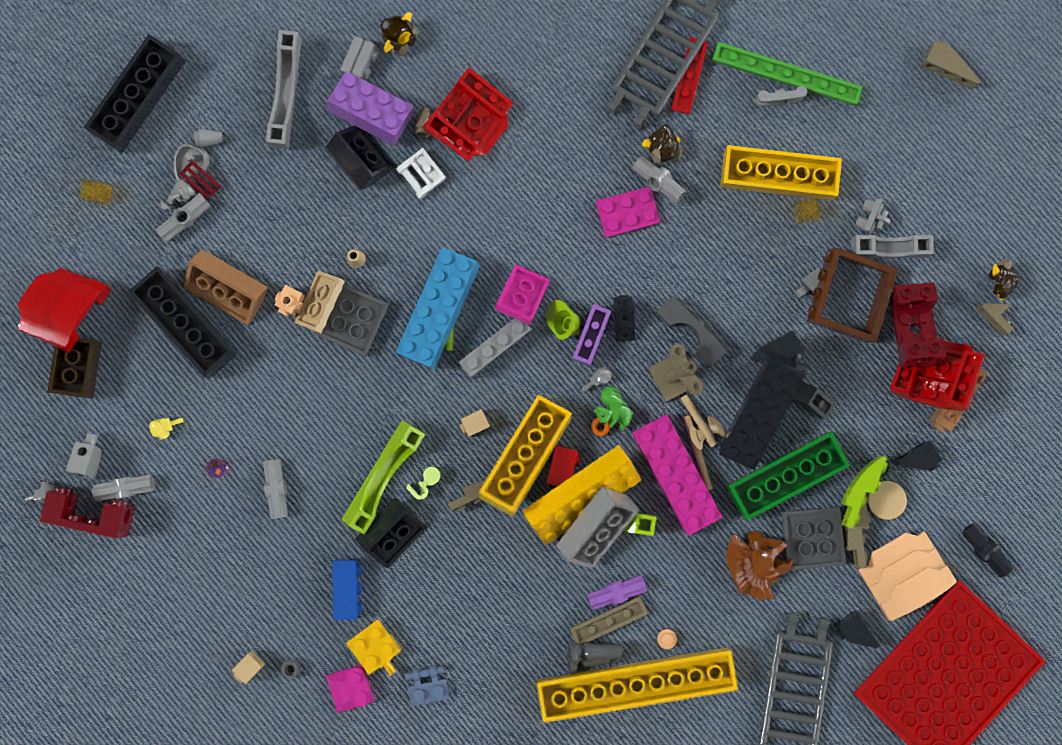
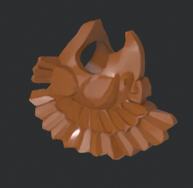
(754, 566)

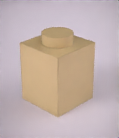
(474, 423)
(248, 668)

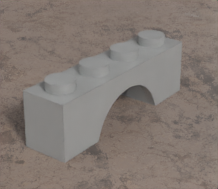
(903, 247)
(494, 346)

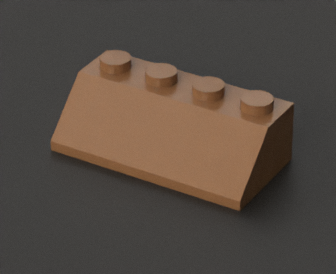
(224, 286)

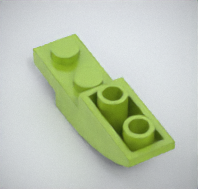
(864, 482)

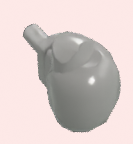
(183, 192)
(602, 375)
(39, 494)

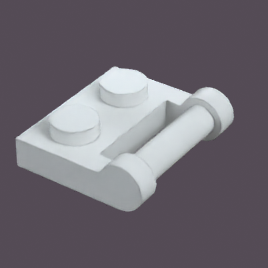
(426, 169)

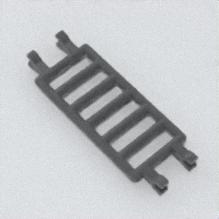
(684, 63)
(819, 640)

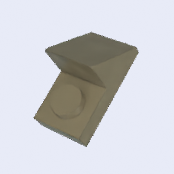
(992, 314)

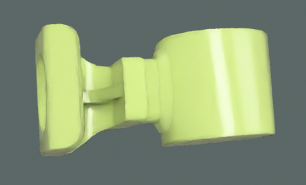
(431, 477)

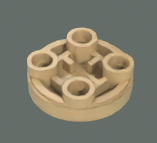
(888, 501)

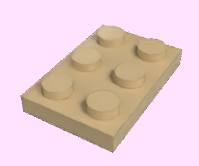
(319, 301)

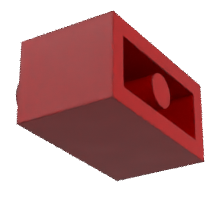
(562, 465)

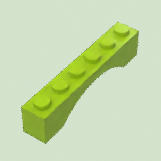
(399, 448)

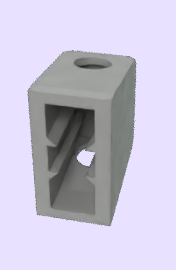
(85, 458)

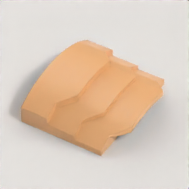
(906, 574)

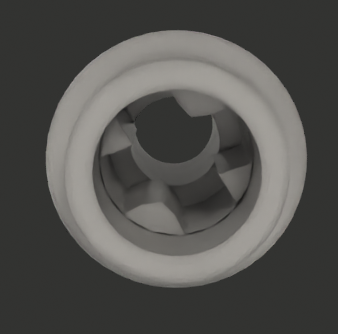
(207, 137)

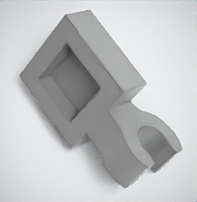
(810, 281)

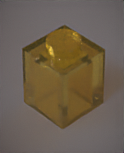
(96, 192)
(807, 211)

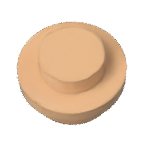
(667, 639)

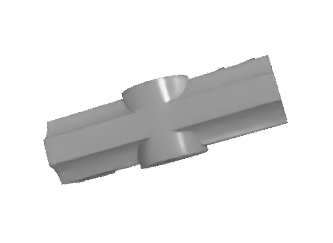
(659, 179)
(173, 226)
(123, 488)
(275, 488)

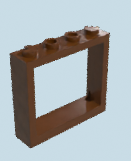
(879, 304)

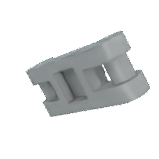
(780, 97)

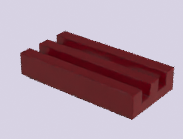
(212, 190)

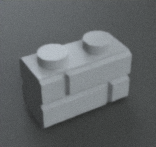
(359, 58)

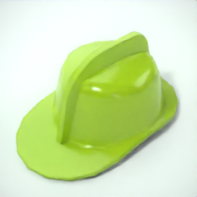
(562, 320)

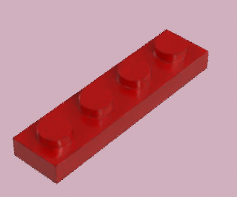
(687, 86)

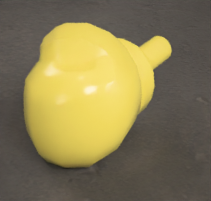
(162, 427)

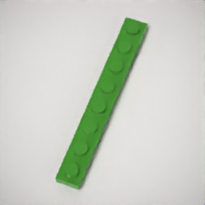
(787, 73)

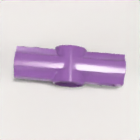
(617, 592)

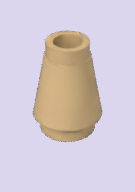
(358, 261)

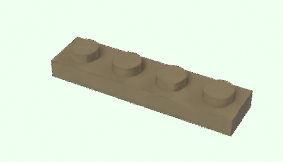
(608, 621)

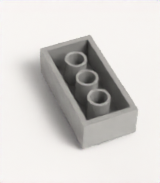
(597, 527)

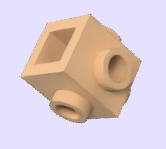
(296, 301)

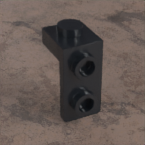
(624, 318)

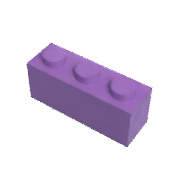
(591, 335)

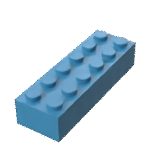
(438, 308)

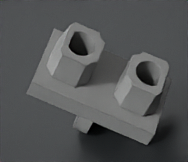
(875, 209)

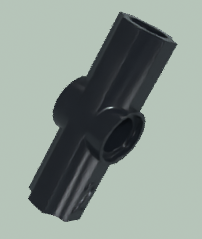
(987, 550)

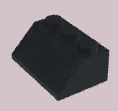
(360, 156)
(786, 345)
(391, 533)

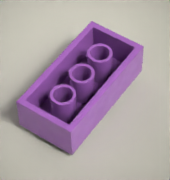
(370, 108)

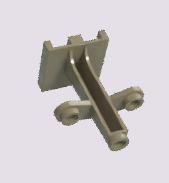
(675, 374)

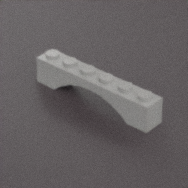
(286, 80)

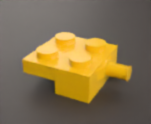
(375, 648)

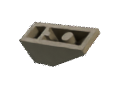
(947, 63)

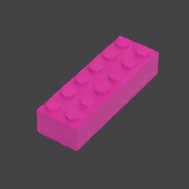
(676, 475)

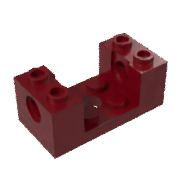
(913, 306)
(61, 506)

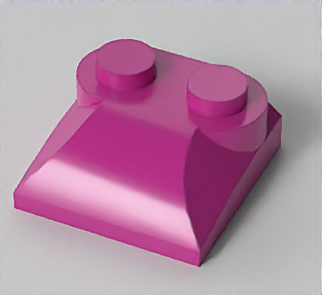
(350, 688)

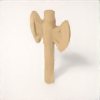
(705, 431)

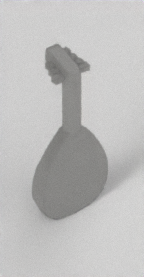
(182, 157)

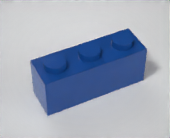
(346, 589)

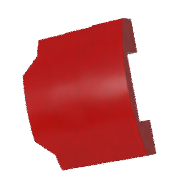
(470, 117)
(57, 305)
(943, 385)

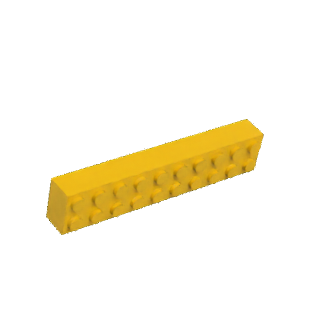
(636, 684)

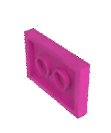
(627, 212)
(522, 294)

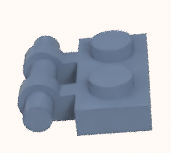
(428, 691)

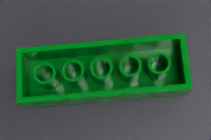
(787, 475)

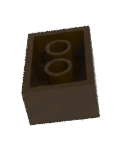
(75, 371)

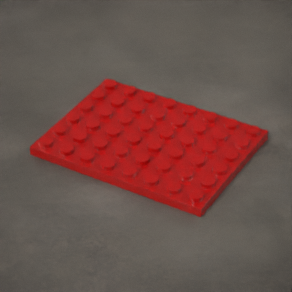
(949, 673)

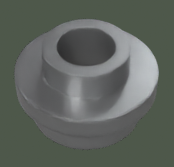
(286, 673)

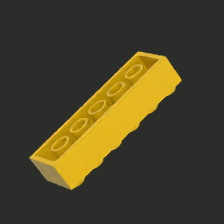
(781, 172)
(525, 455)
(563, 505)

